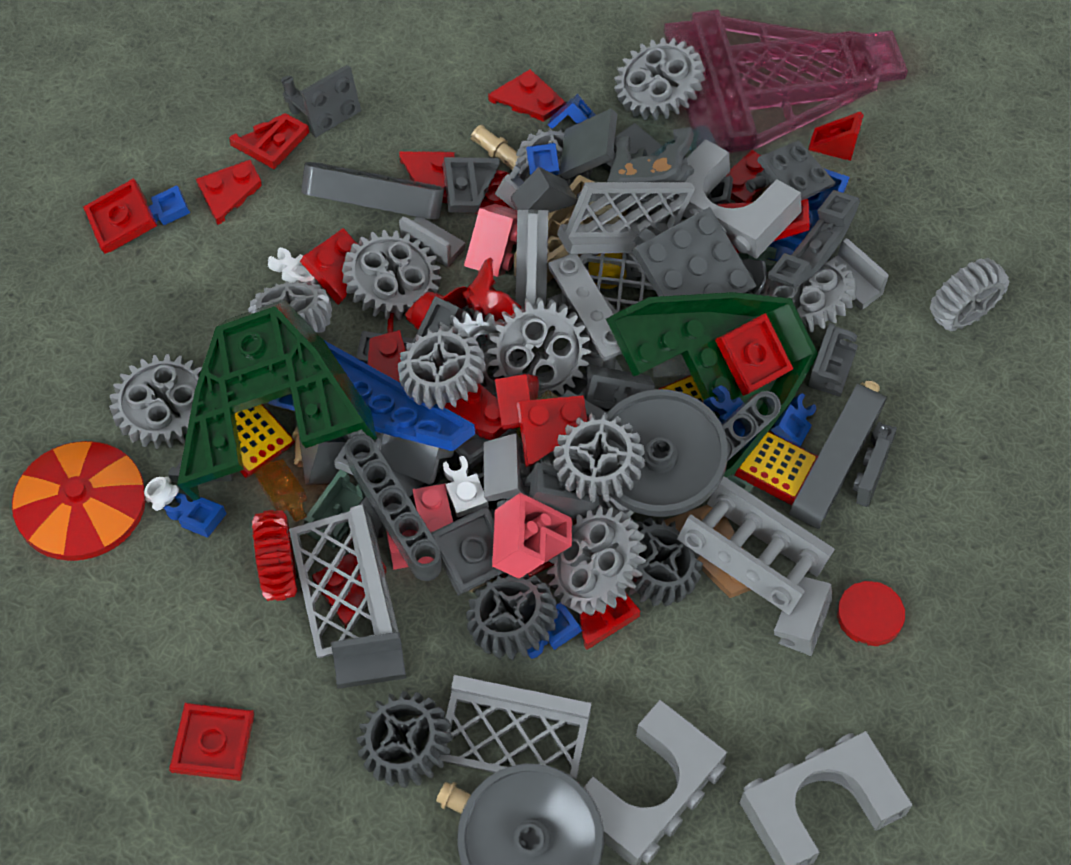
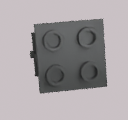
(324, 102)
(794, 167)

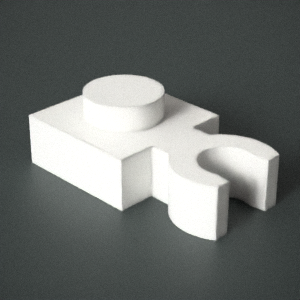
(291, 268)
(464, 491)

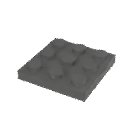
(693, 259)

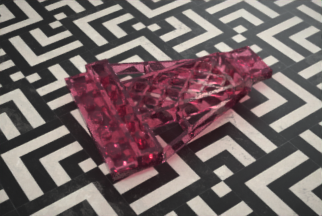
(727, 99)

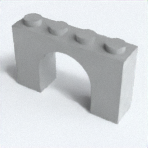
(748, 227)
(695, 762)
(852, 764)

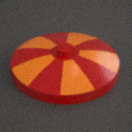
(79, 500)

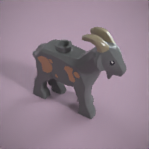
(638, 167)

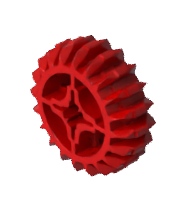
(274, 555)

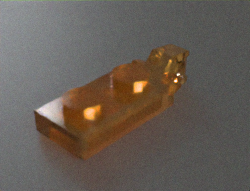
(282, 488)

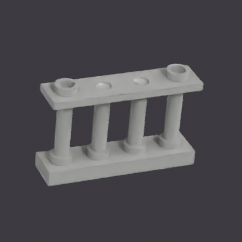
(585, 299)
(767, 525)

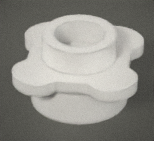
(160, 492)

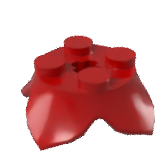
(486, 299)

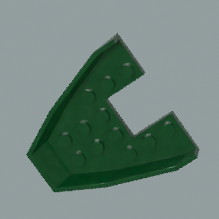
(690, 324)
(255, 362)

